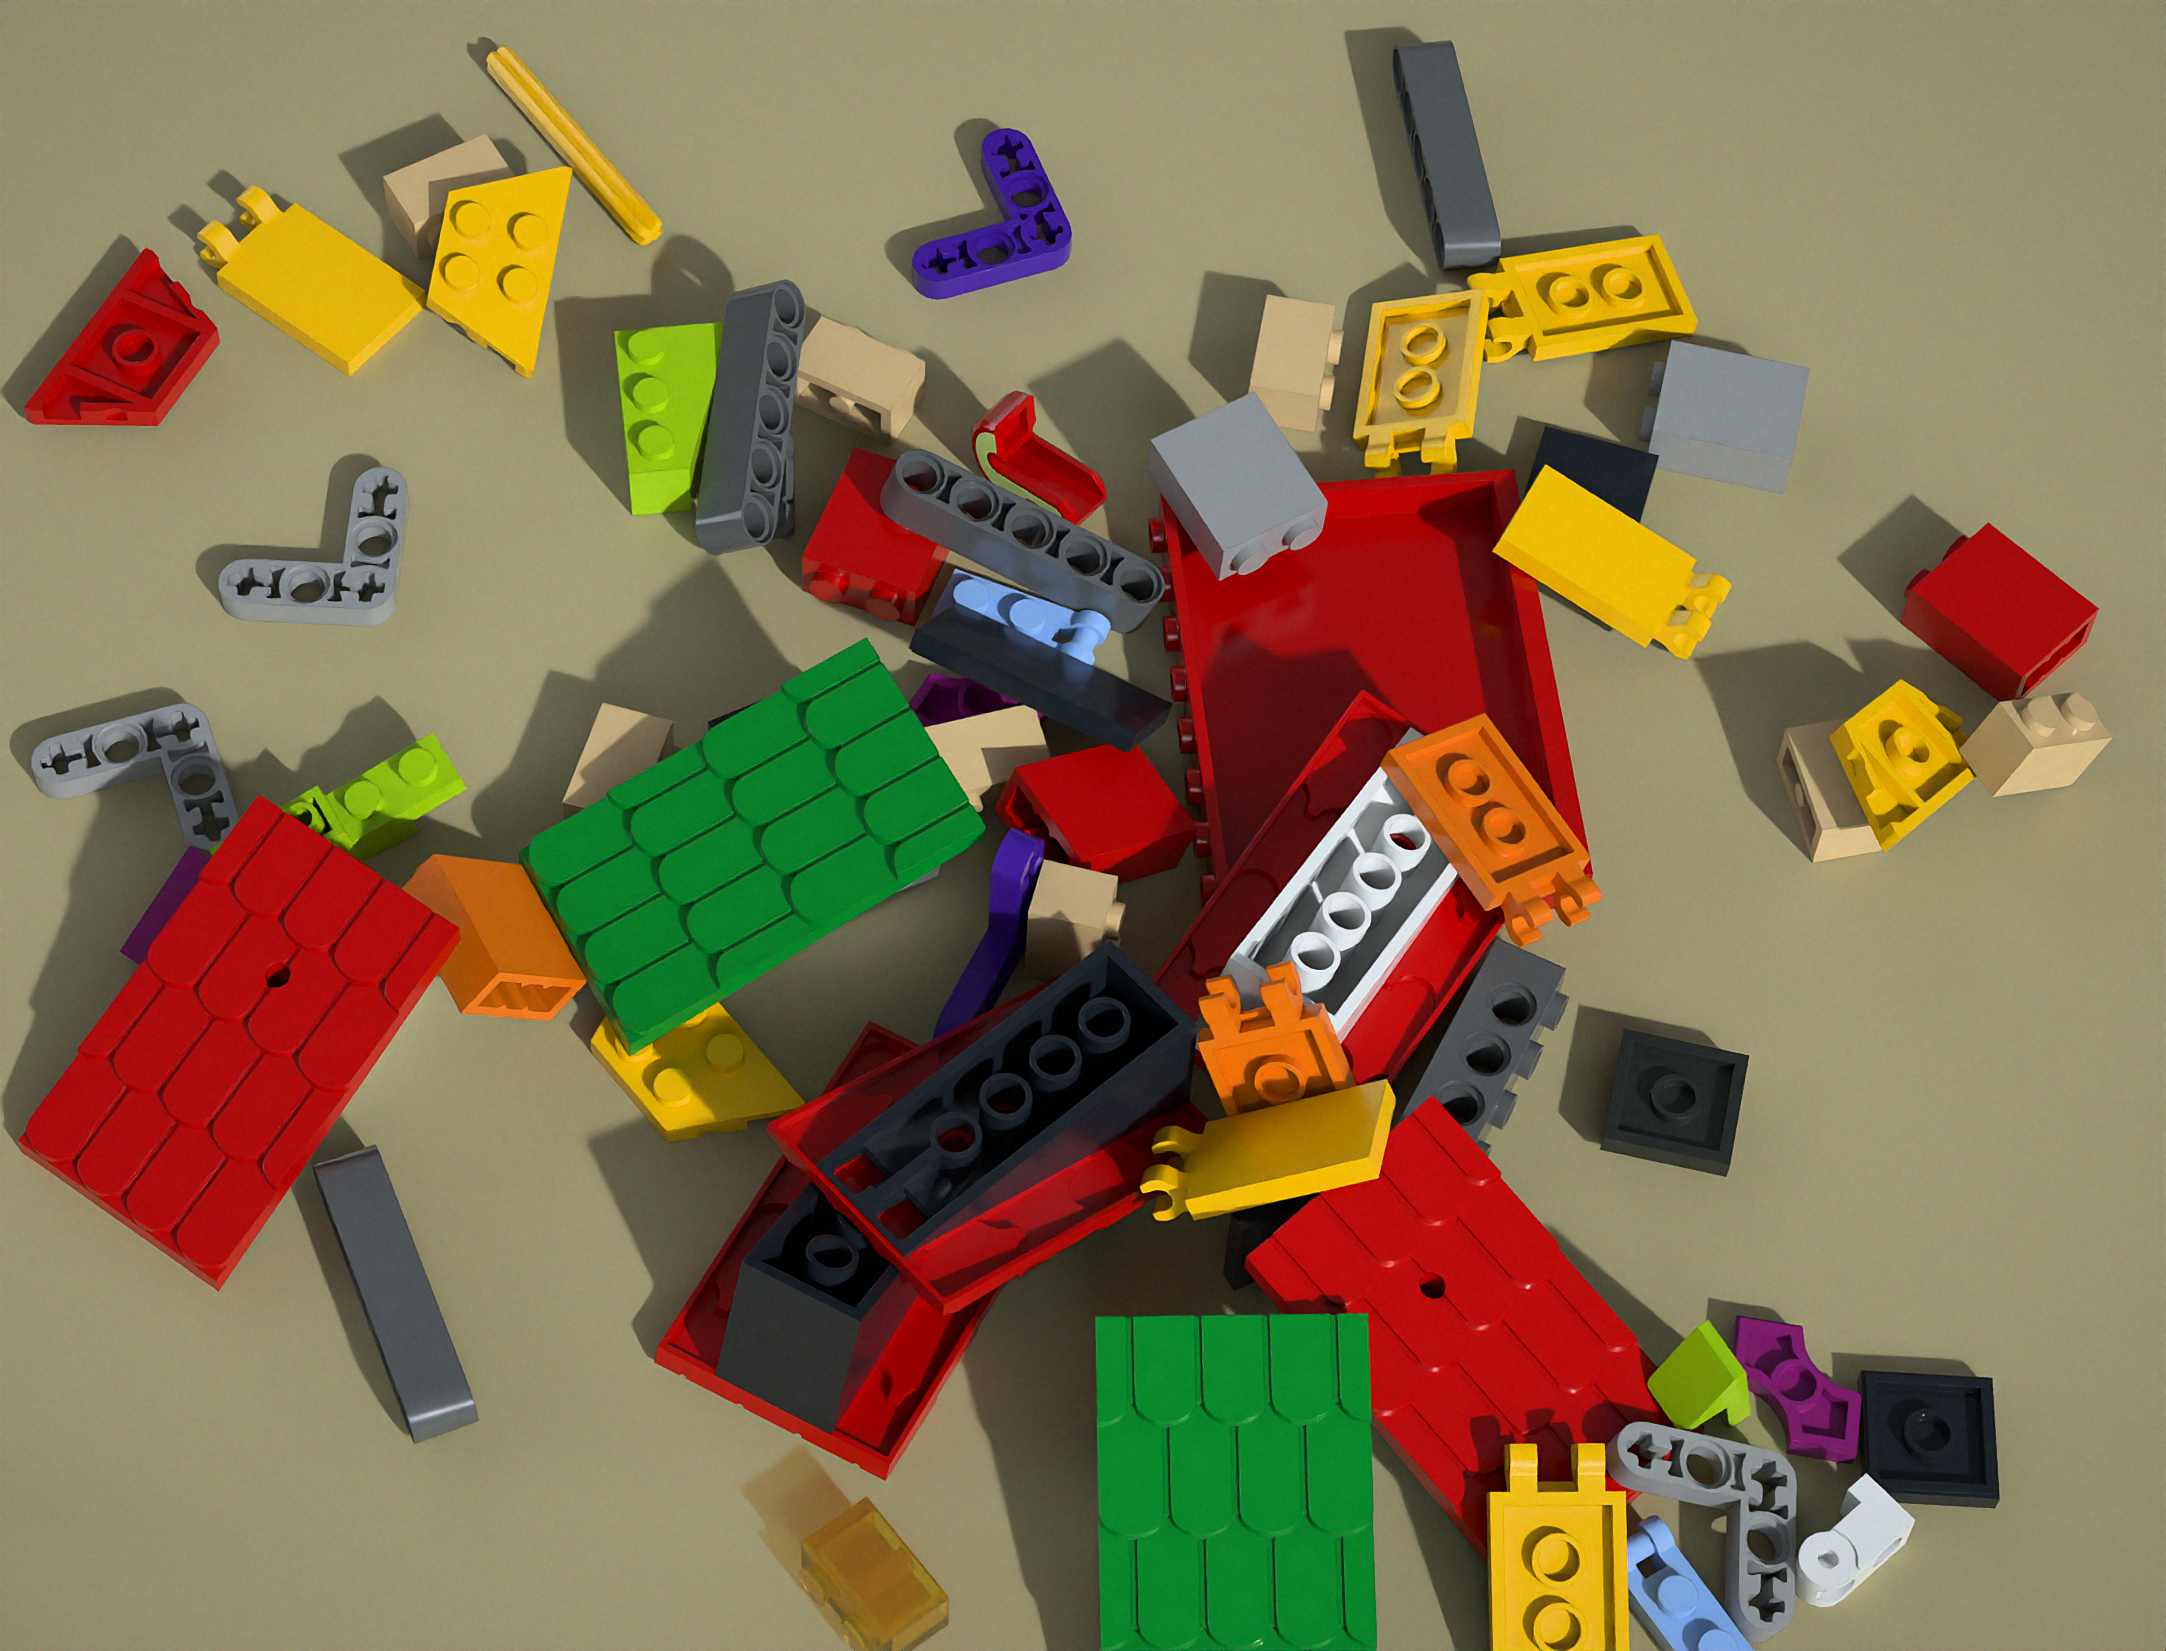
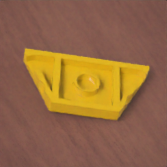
(500, 261)
(1902, 760)
(697, 1077)

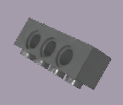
(1507, 985)

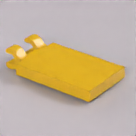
(311, 281)
(1584, 300)
(1420, 379)
(1610, 565)
(1273, 1153)
(1557, 1557)

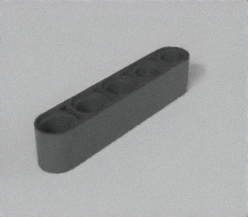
(1446, 155)
(750, 418)
(993, 543)
(395, 1294)

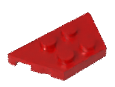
(129, 356)

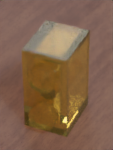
(872, 1582)

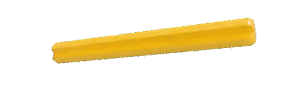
(574, 146)

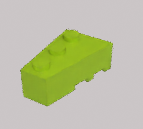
(666, 411)

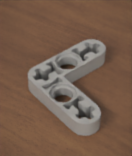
(354, 575)
(173, 758)
(1733, 1492)

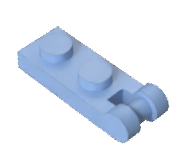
(1027, 614)
(1675, 1600)

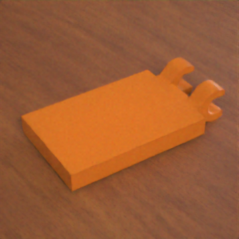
(1495, 825)
(1271, 1050)

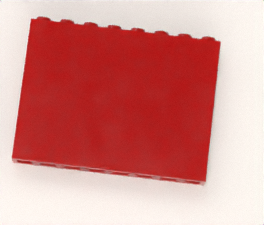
(1382, 602)

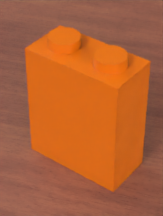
(509, 947)

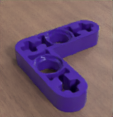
(1014, 236)
(1004, 942)

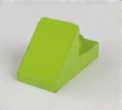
(1701, 1382)

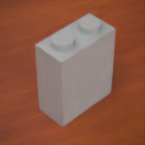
(1725, 416)
(1237, 487)

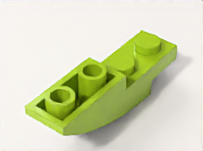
(382, 802)

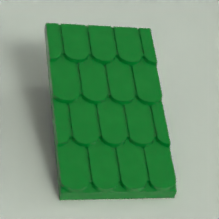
(750, 844)
(1235, 1483)

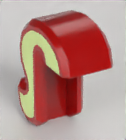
(1031, 466)

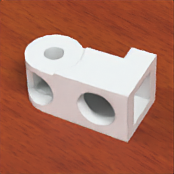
(1866, 1537)

